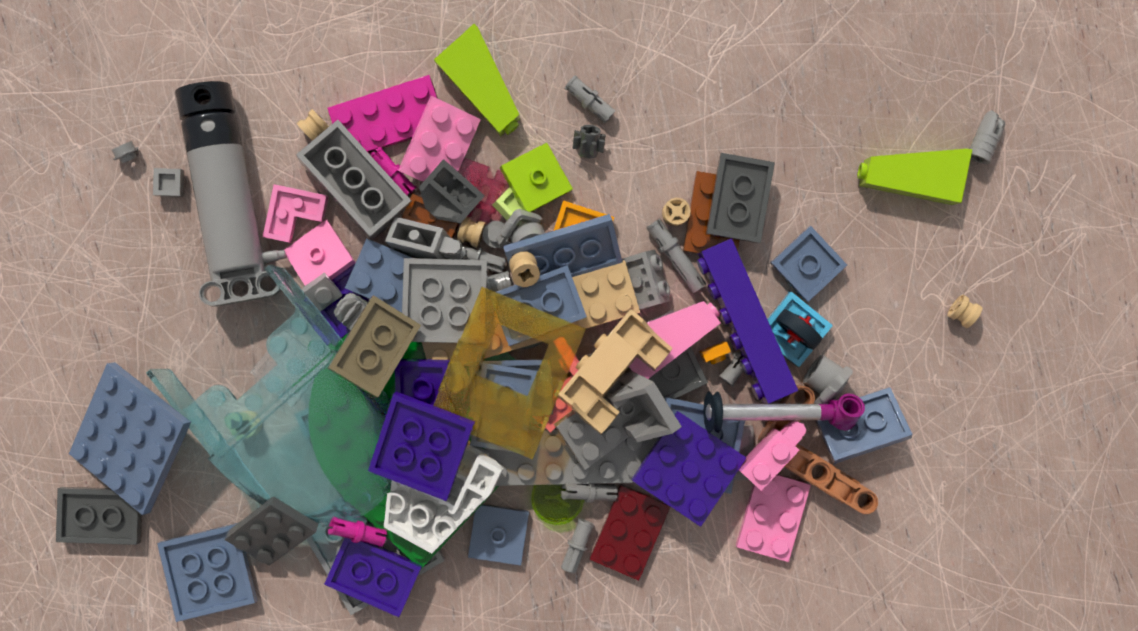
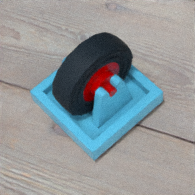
(797, 328)

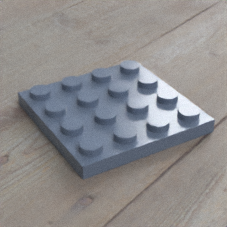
(129, 438)

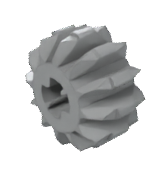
(349, 309)

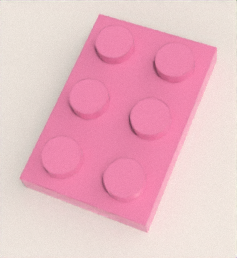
(440, 135)
(773, 517)

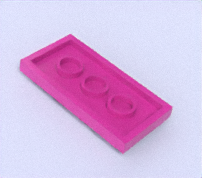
(385, 115)

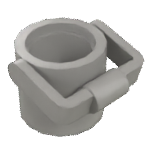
(520, 227)
(826, 379)

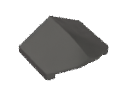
(449, 194)

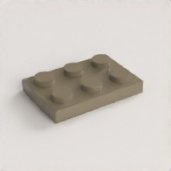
(374, 346)

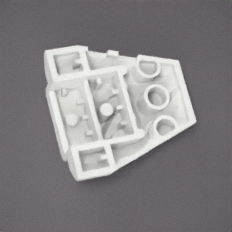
(431, 520)

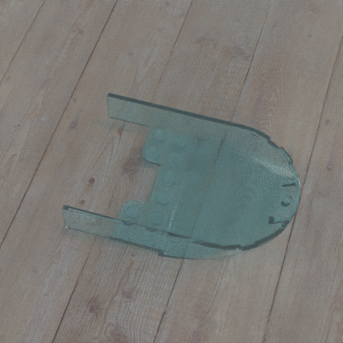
(298, 428)

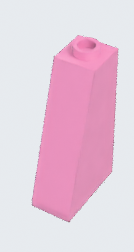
(680, 331)

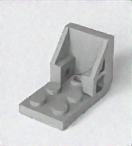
(641, 417)

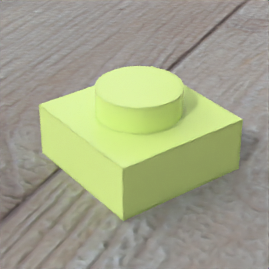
(507, 204)

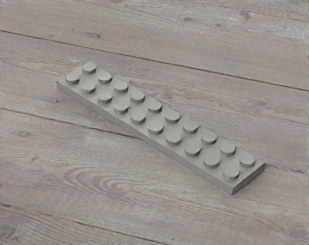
(557, 464)

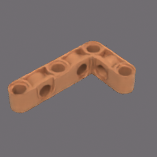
(832, 479)

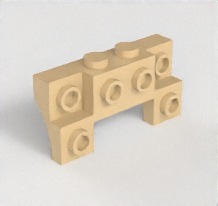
(600, 371)

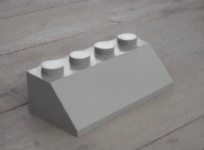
(354, 180)

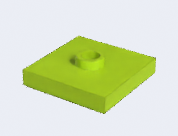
(536, 178)

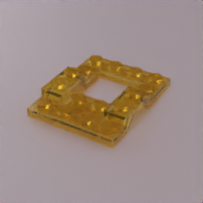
(498, 411)

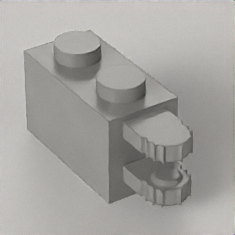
(423, 241)

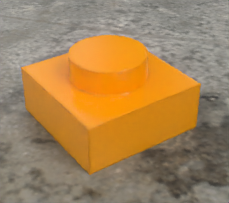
(715, 353)

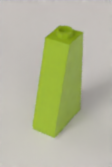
(477, 77)
(921, 175)

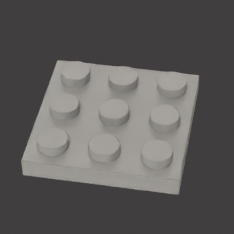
(441, 295)

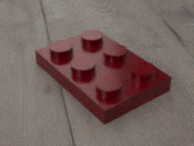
(629, 532)

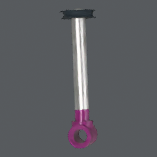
(841, 413)

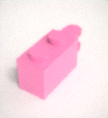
(772, 454)

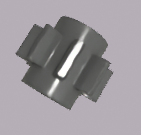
(589, 141)

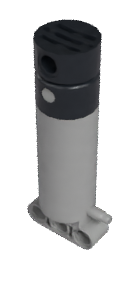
(223, 193)

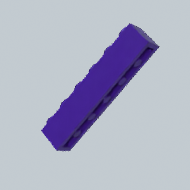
(747, 322)

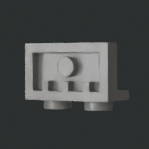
(647, 279)

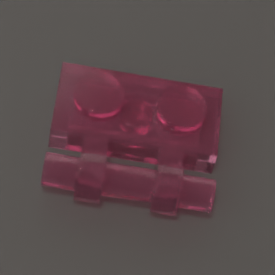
(477, 175)

